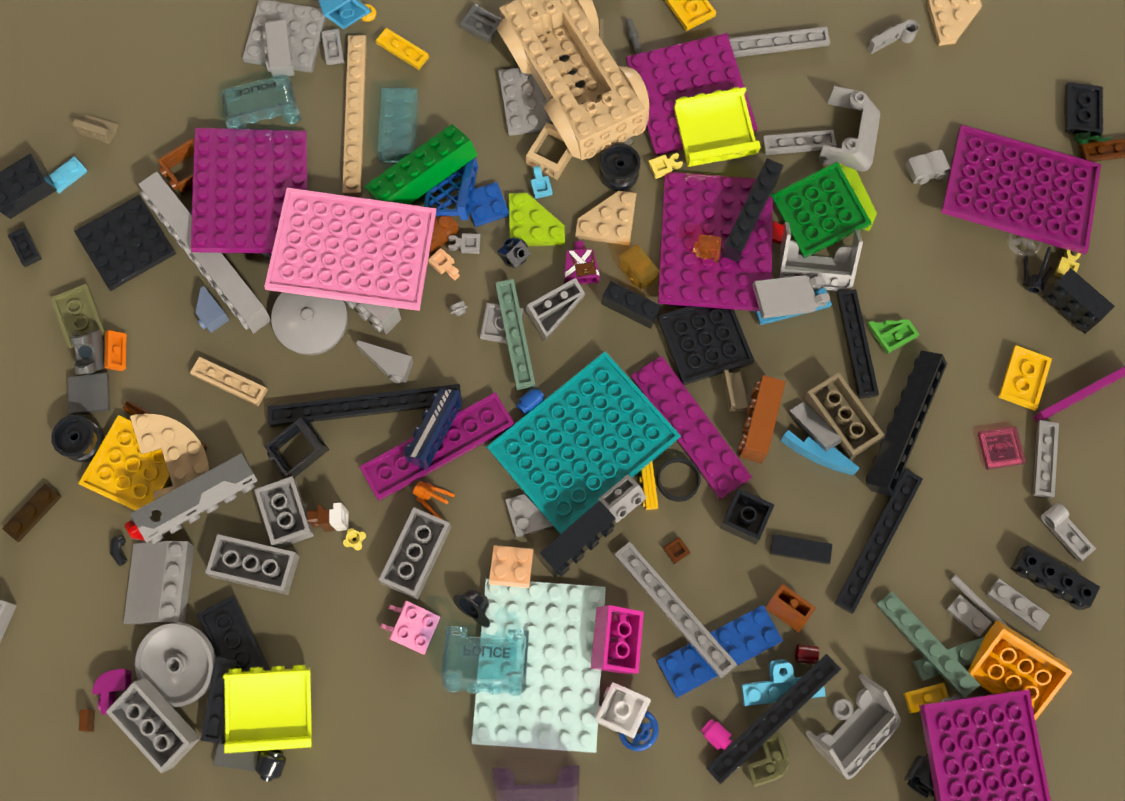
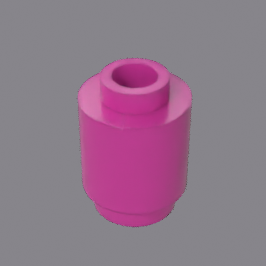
(716, 734)

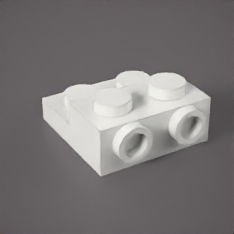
(622, 710)

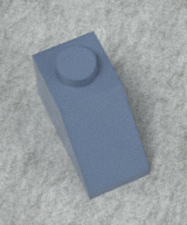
(209, 312)

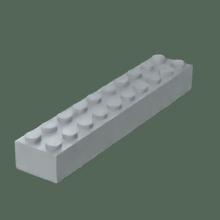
(211, 265)

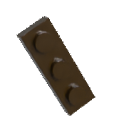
(31, 513)

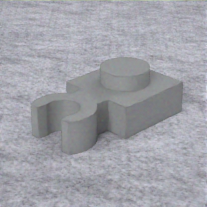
(468, 243)

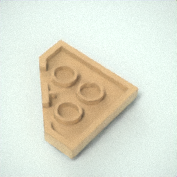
(951, 18)
(609, 220)

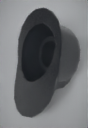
(473, 605)

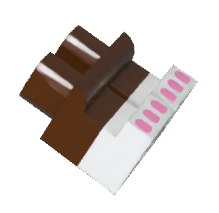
(329, 520)

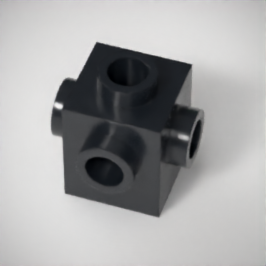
(514, 252)

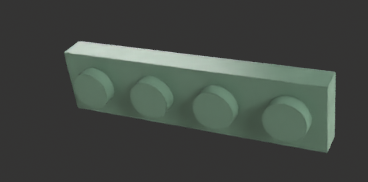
(963, 654)

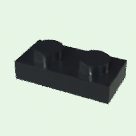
(24, 247)

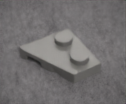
(526, 516)

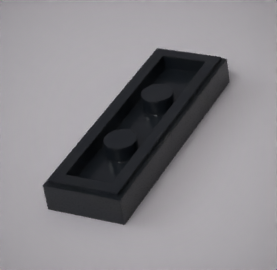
(801, 549)

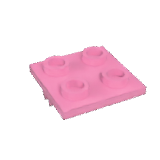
(413, 627)

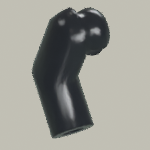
(115, 550)

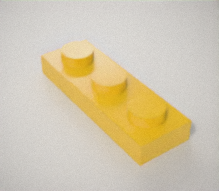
(402, 49)

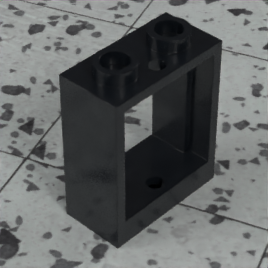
(312, 436)

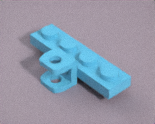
(772, 690)

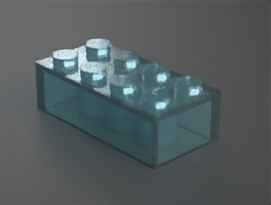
(398, 123)

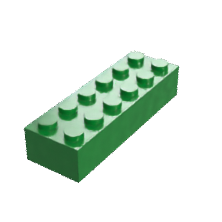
(423, 168)

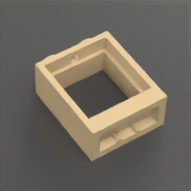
(547, 166)

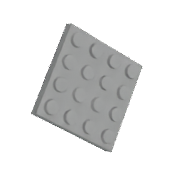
(304, 27)

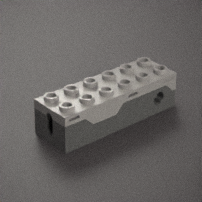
(192, 499)

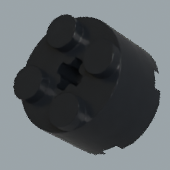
(920, 777)

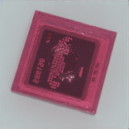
(1001, 448)

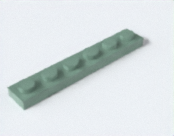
(515, 334)
(928, 645)

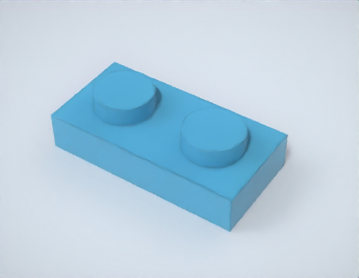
(67, 174)

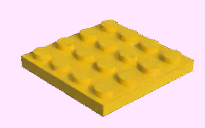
(122, 471)

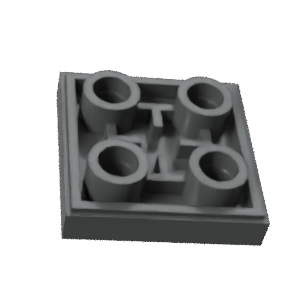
(88, 394)

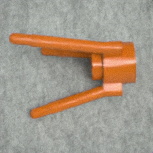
(425, 491)

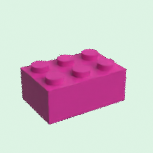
(617, 640)

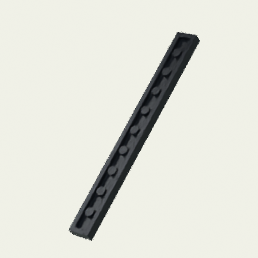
(354, 405)

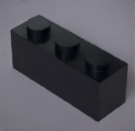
(630, 304)

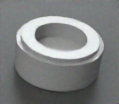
(842, 709)

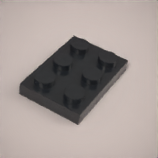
(1083, 108)

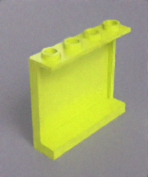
(715, 127)
(267, 709)

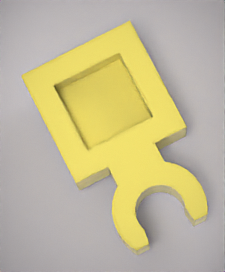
(662, 165)
(1066, 263)

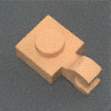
(443, 262)

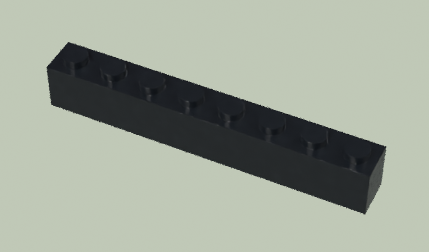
(906, 423)

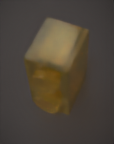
(638, 267)

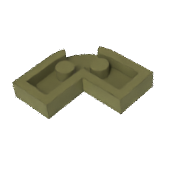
(774, 765)

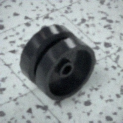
(619, 167)
(77, 438)

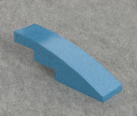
(810, 449)

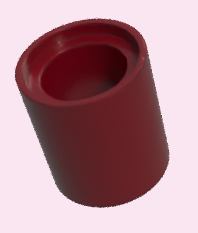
(807, 654)

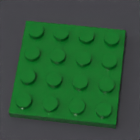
(821, 210)

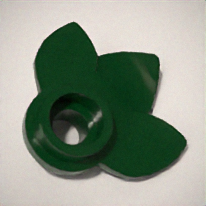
(1083, 138)

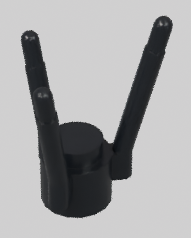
(1036, 282)

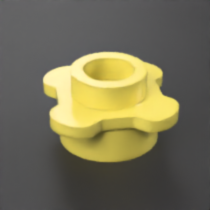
(351, 533)

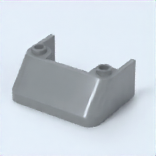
(854, 152)
(837, 271)
(861, 733)

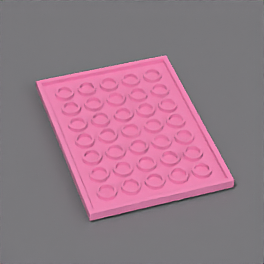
(351, 249)

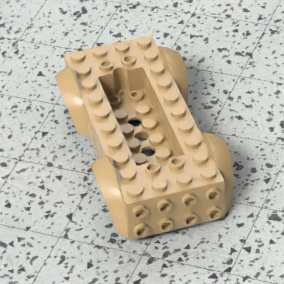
(614, 97)

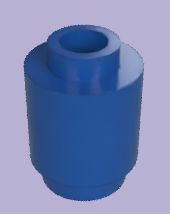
(530, 400)

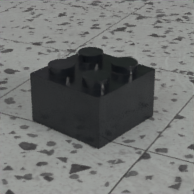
(747, 516)

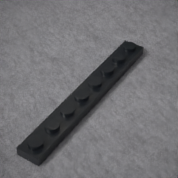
(878, 542)
(773, 719)

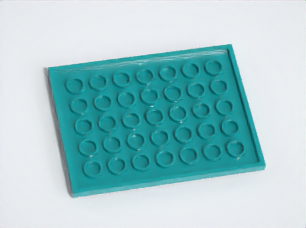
(583, 442)

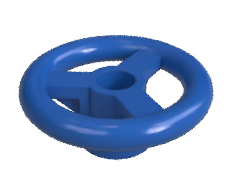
(643, 736)

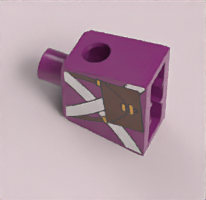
(581, 265)

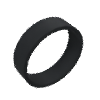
(687, 462)

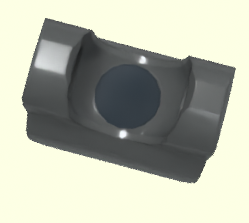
(88, 352)

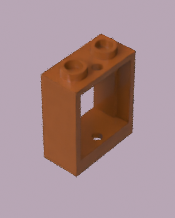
(174, 158)

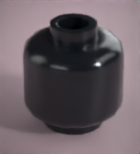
(270, 764)

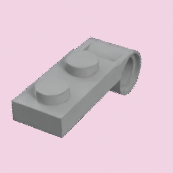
(905, 32)
(1068, 534)

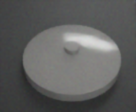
(308, 322)
(176, 662)

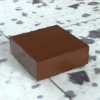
(676, 550)
(86, 720)

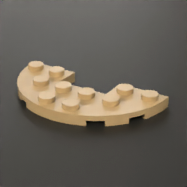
(179, 445)

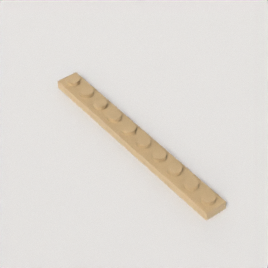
(354, 116)

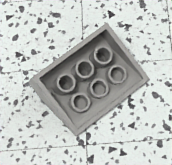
(159, 583)

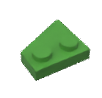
(893, 333)

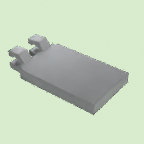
(789, 295)

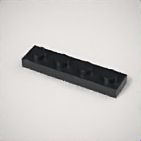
(214, 719)

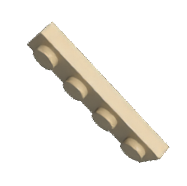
(228, 381)

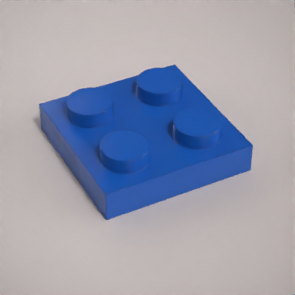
(488, 205)

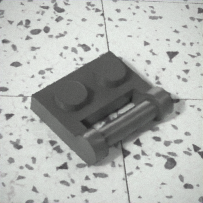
(478, 26)

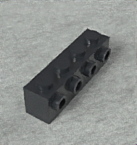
(1055, 577)

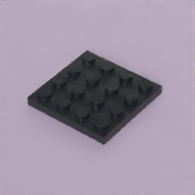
(125, 242)
(704, 342)

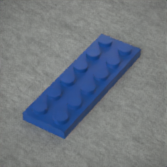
(740, 639)

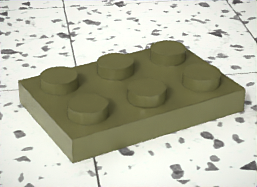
(77, 312)

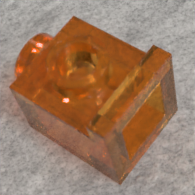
(707, 247)

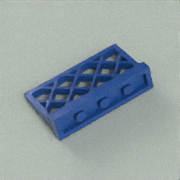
(462, 199)

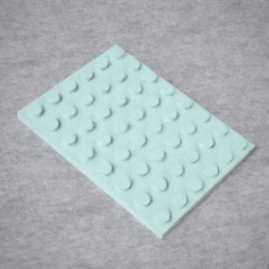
(560, 685)

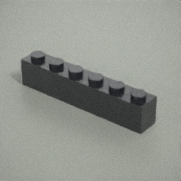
(752, 210)

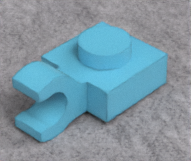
(540, 185)

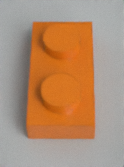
(115, 350)

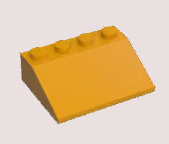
(1014, 664)

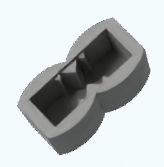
(927, 167)

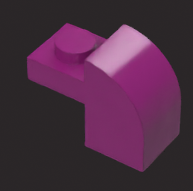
(108, 685)

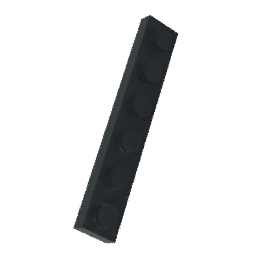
(857, 344)

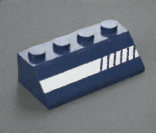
(433, 428)

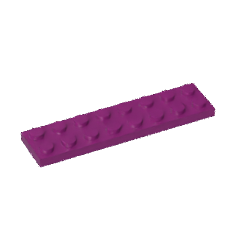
(469, 430)
(698, 435)

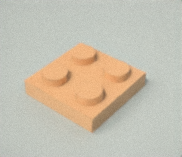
(511, 566)

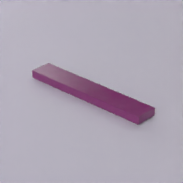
(1078, 396)

